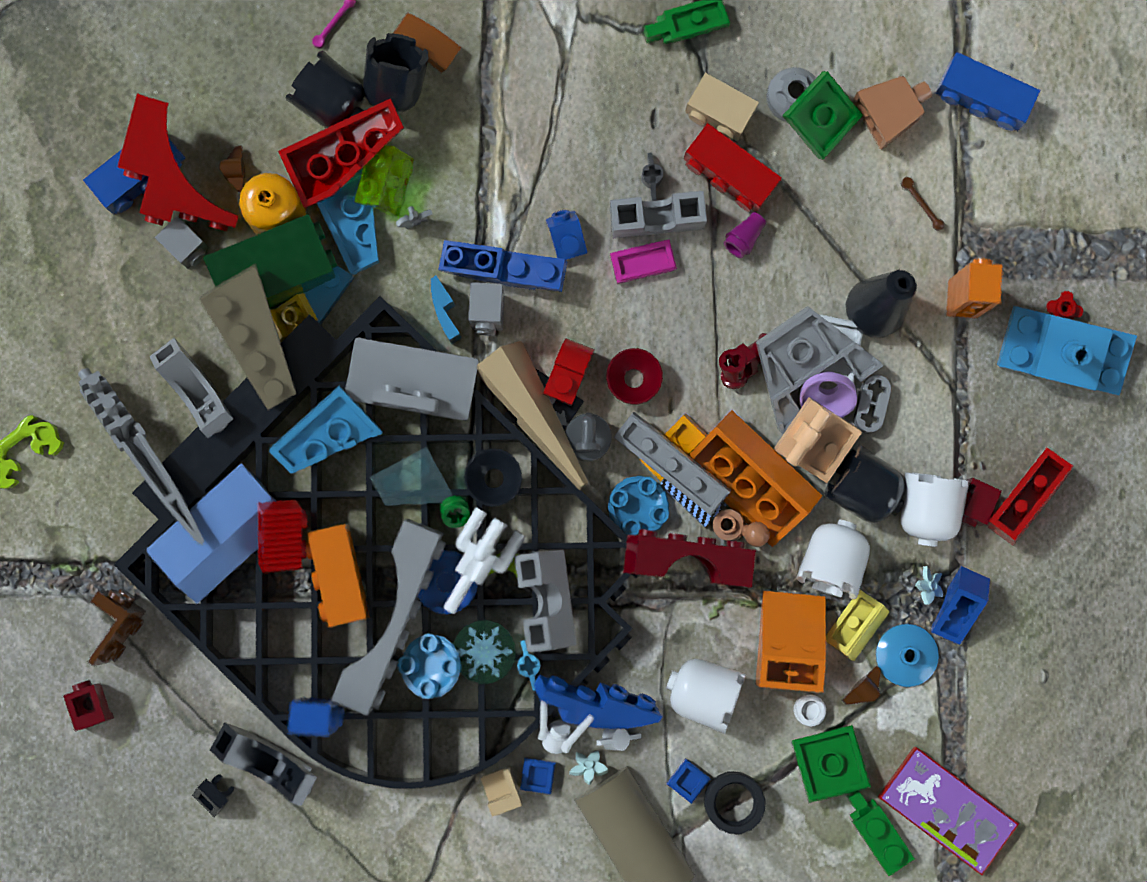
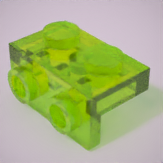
(385, 181)

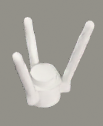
(557, 736)

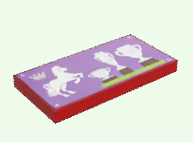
(948, 810)

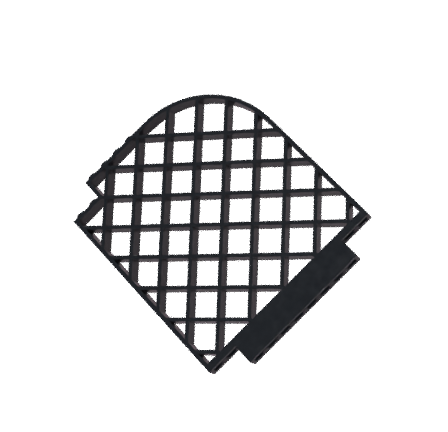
(204, 462)

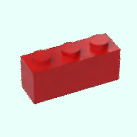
(731, 169)
(1030, 496)

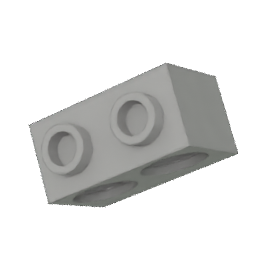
(486, 308)

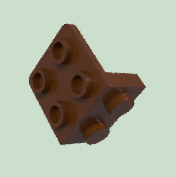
(128, 622)

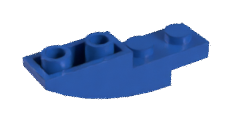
(502, 266)
(609, 705)

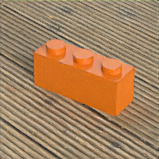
(974, 289)
(337, 575)

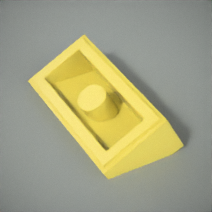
(856, 625)

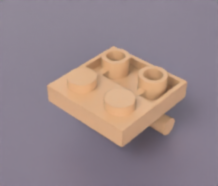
(817, 440)

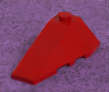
(334, 155)

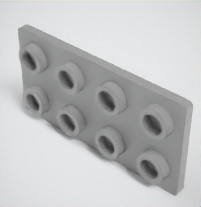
(411, 379)

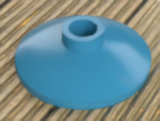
(891, 653)

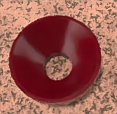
(637, 360)

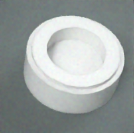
(809, 710)

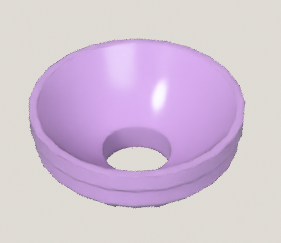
(839, 400)

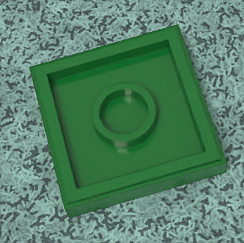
(822, 115)
(830, 764)

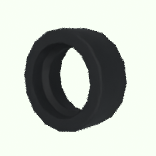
(756, 813)

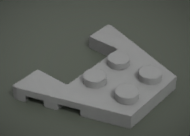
(801, 350)

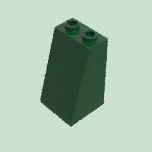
(286, 258)

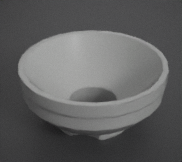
(777, 92)

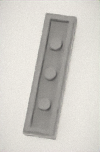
(672, 463)

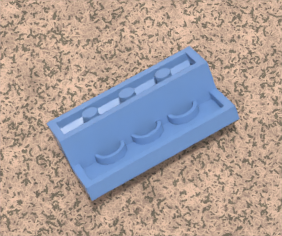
(229, 533)

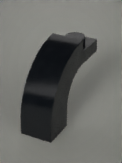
(265, 761)

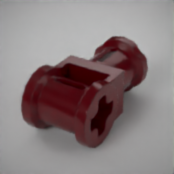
(742, 361)

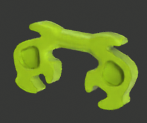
(43, 435)

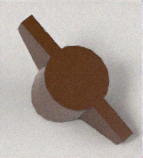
(234, 169)
(865, 689)

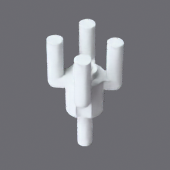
(480, 557)

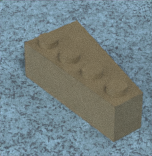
(247, 326)

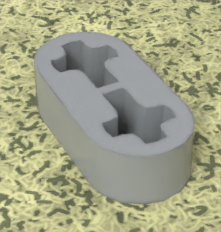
(880, 404)

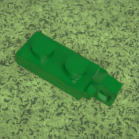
(688, 21)
(879, 834)

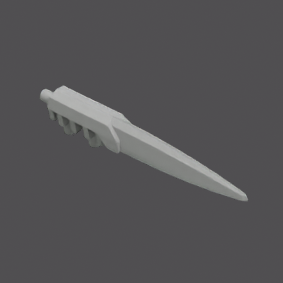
(130, 436)

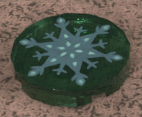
(485, 651)

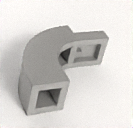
(193, 387)

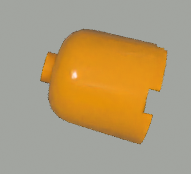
(281, 207)

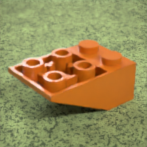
(792, 642)

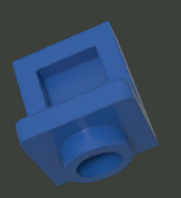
(566, 234)

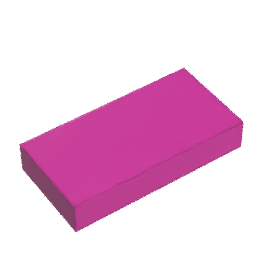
(643, 261)

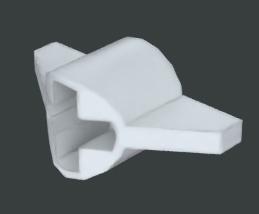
(617, 739)

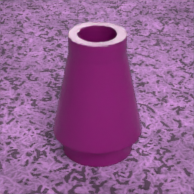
(744, 236)

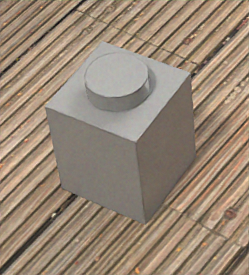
(182, 243)

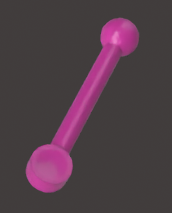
(318, 40)

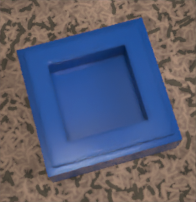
(537, 775)
(688, 780)

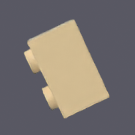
(721, 107)

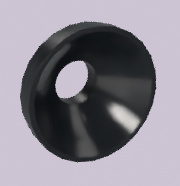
(484, 462)

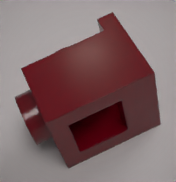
(979, 503)
(80, 714)

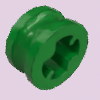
(450, 504)

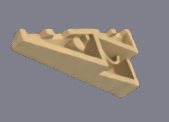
(517, 385)

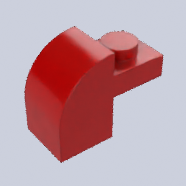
(568, 371)

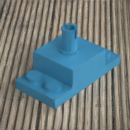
(1066, 350)

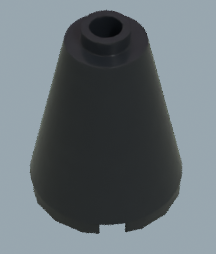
(881, 303)

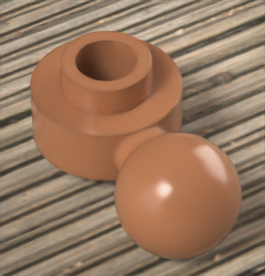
(755, 533)

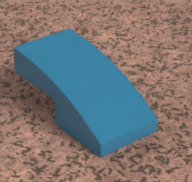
(443, 303)

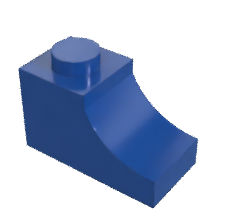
(962, 605)

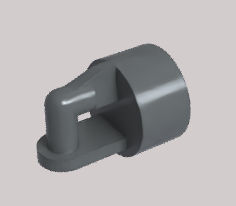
(589, 437)

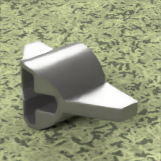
(652, 176)

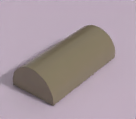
(632, 831)

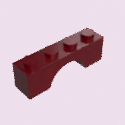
(654, 556)

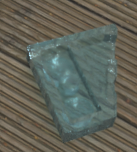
(412, 481)

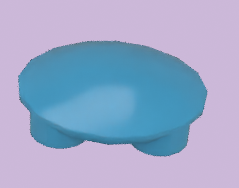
(638, 504)
(430, 666)

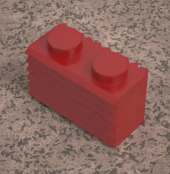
(280, 536)

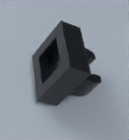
(211, 797)

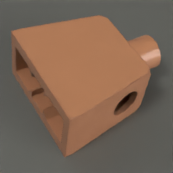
(891, 108)

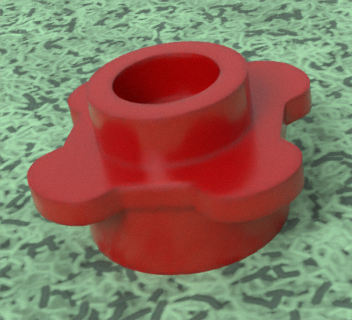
(1065, 299)

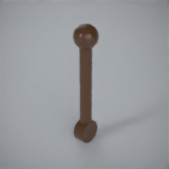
(907, 184)

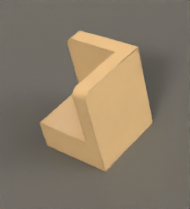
(501, 791)

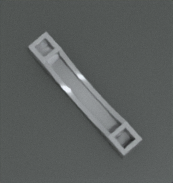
(413, 554)

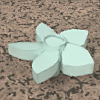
(929, 586)
(589, 766)

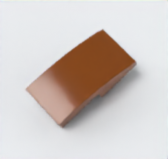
(439, 46)

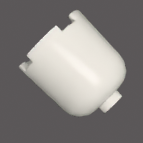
(933, 507)
(835, 559)
(705, 693)

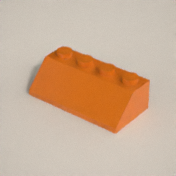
(759, 479)

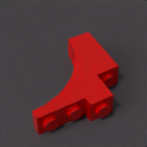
(149, 154)

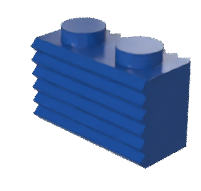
(315, 716)

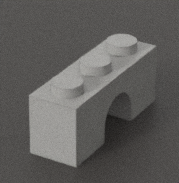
(676, 214)
(548, 578)

